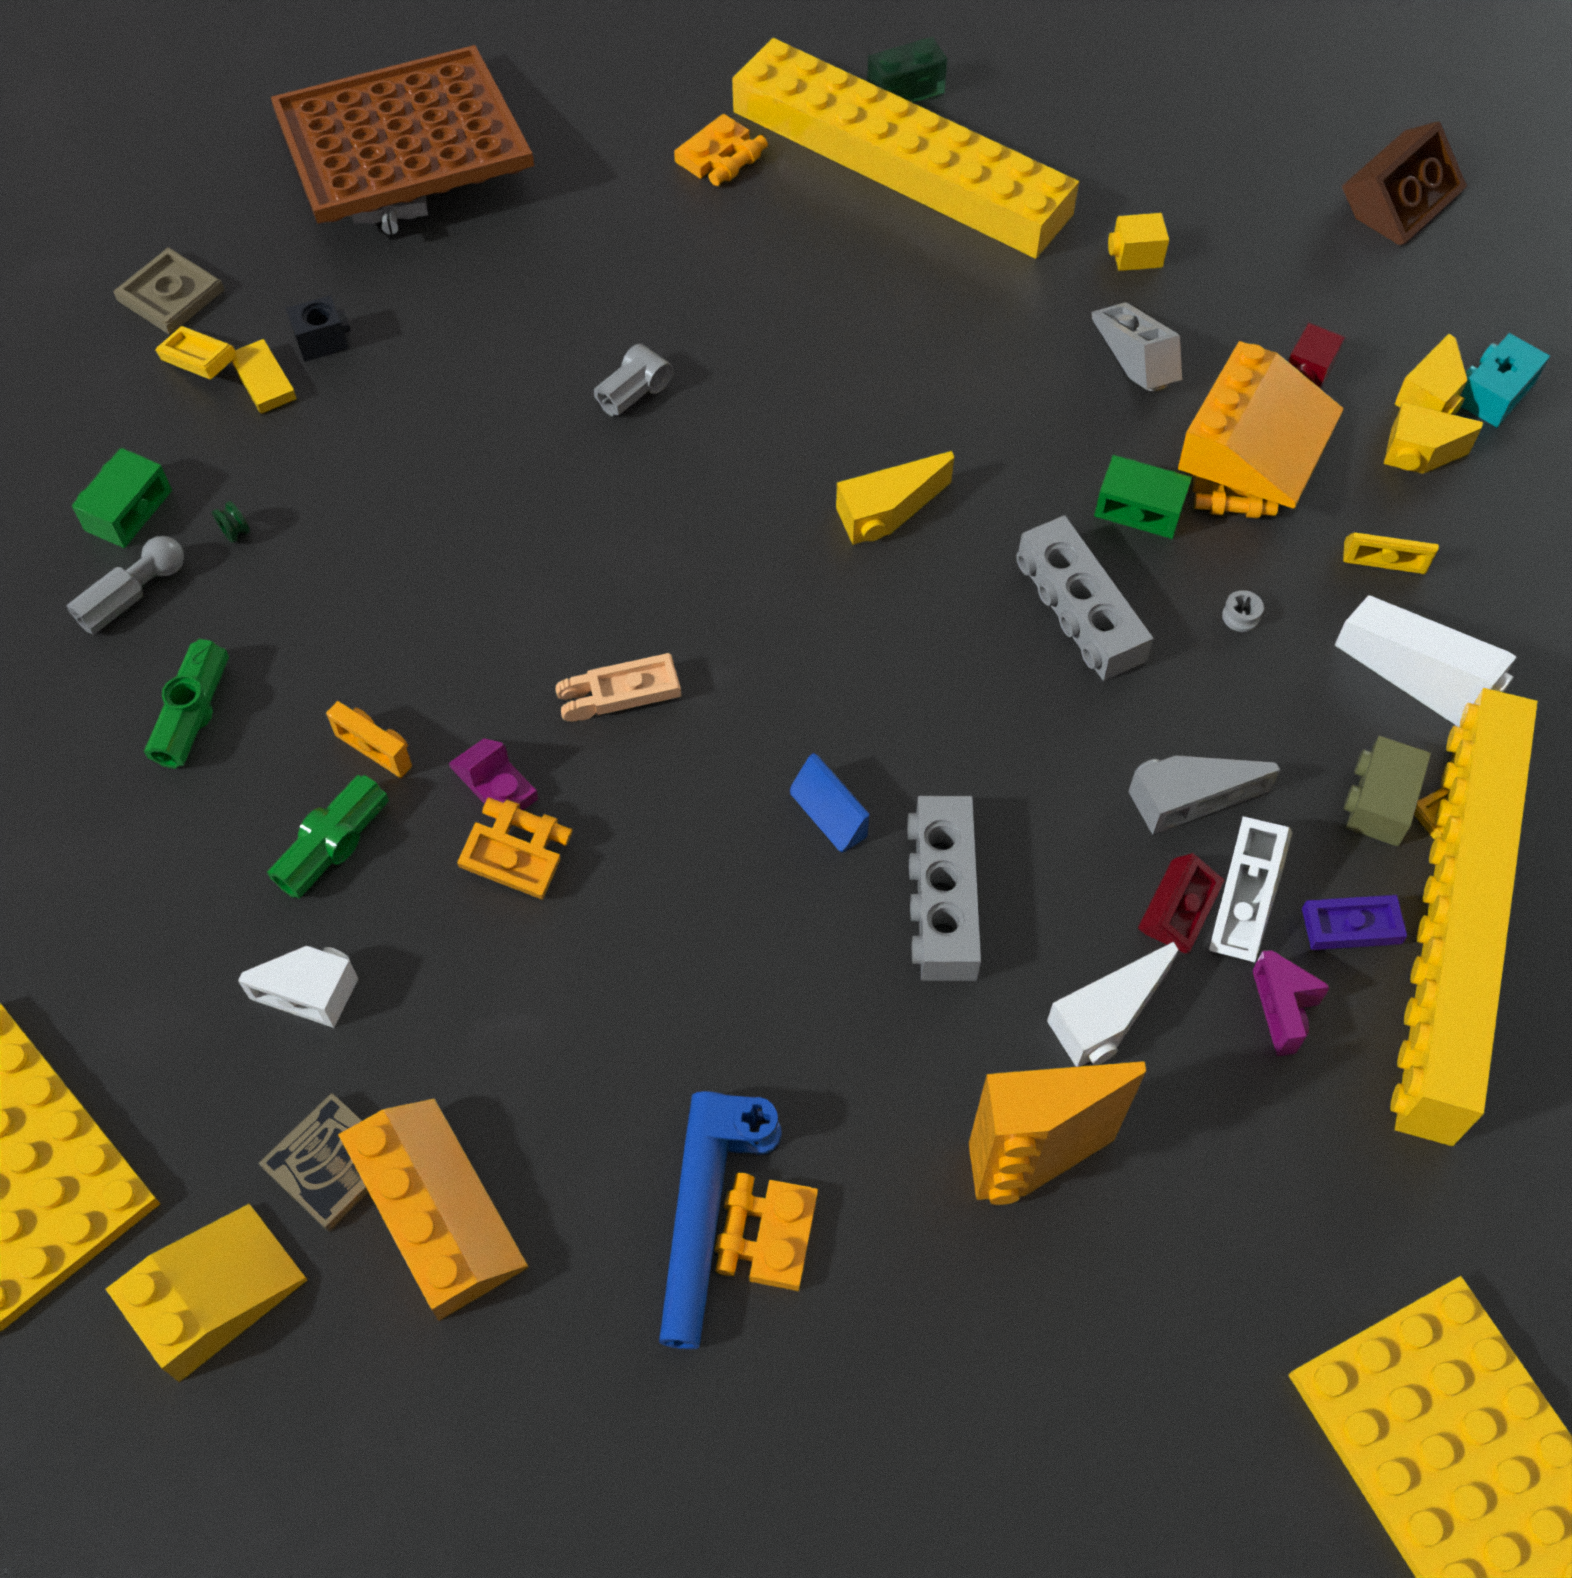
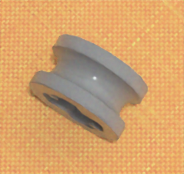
(1238, 621)

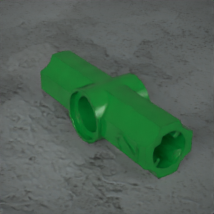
(181, 721)
(328, 836)

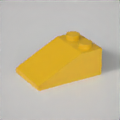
(205, 1290)

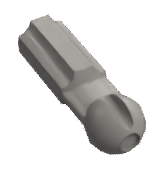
(123, 587)

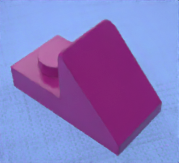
(490, 774)
(1284, 994)

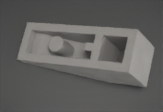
(1141, 345)
(1192, 787)

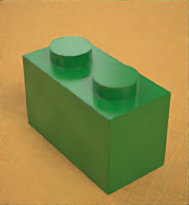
(1142, 496)
(122, 497)

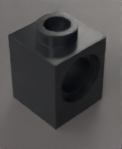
(319, 327)

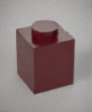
(1316, 353)

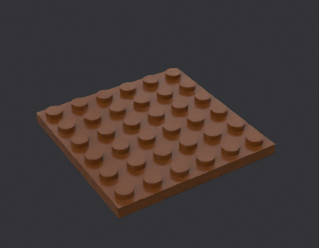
(400, 133)

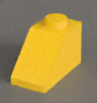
(1436, 380)
(1429, 438)

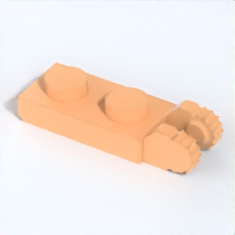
(619, 687)

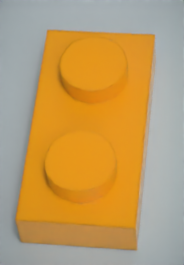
(361, 733)

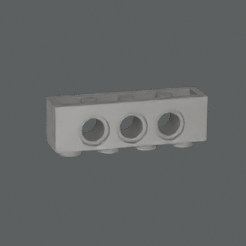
(1069, 571)
(953, 954)

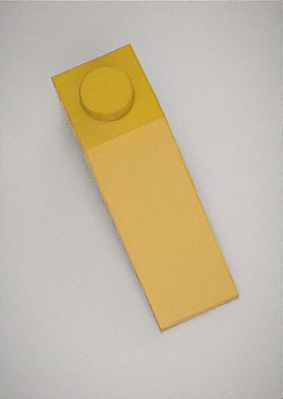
(887, 498)

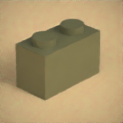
(1387, 790)

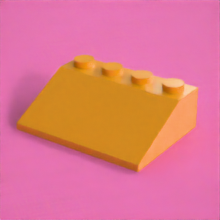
(1260, 427)
(1045, 1123)

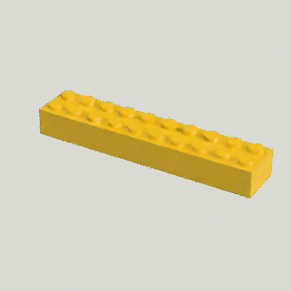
(905, 147)
(1466, 921)

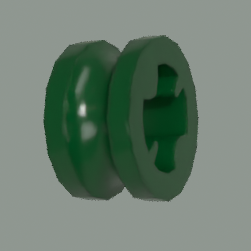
(231, 521)

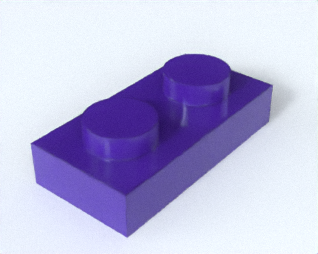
(1354, 922)

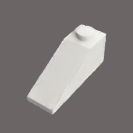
(1250, 888)
(1100, 1014)

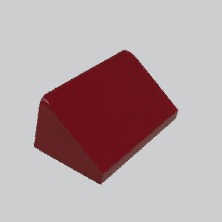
(1182, 902)

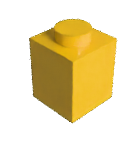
(1139, 241)

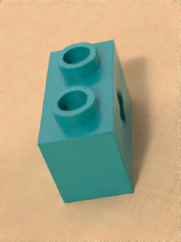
(1502, 379)

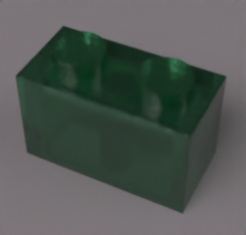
(910, 70)

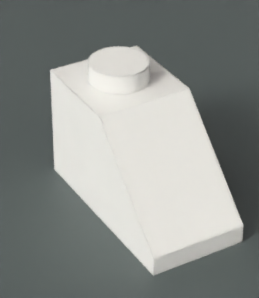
(304, 983)

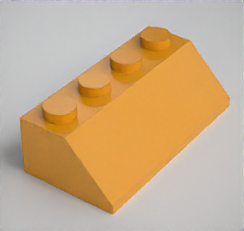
(433, 1204)

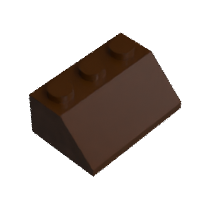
(1406, 183)

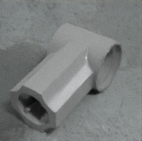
(639, 373)

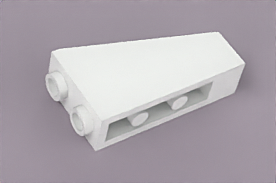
(1424, 657)

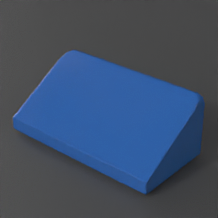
(830, 804)

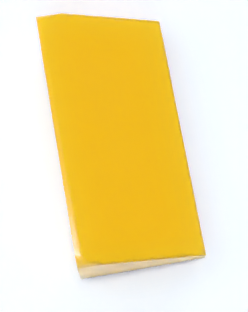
(1389, 552)

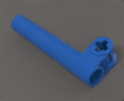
(714, 1128)

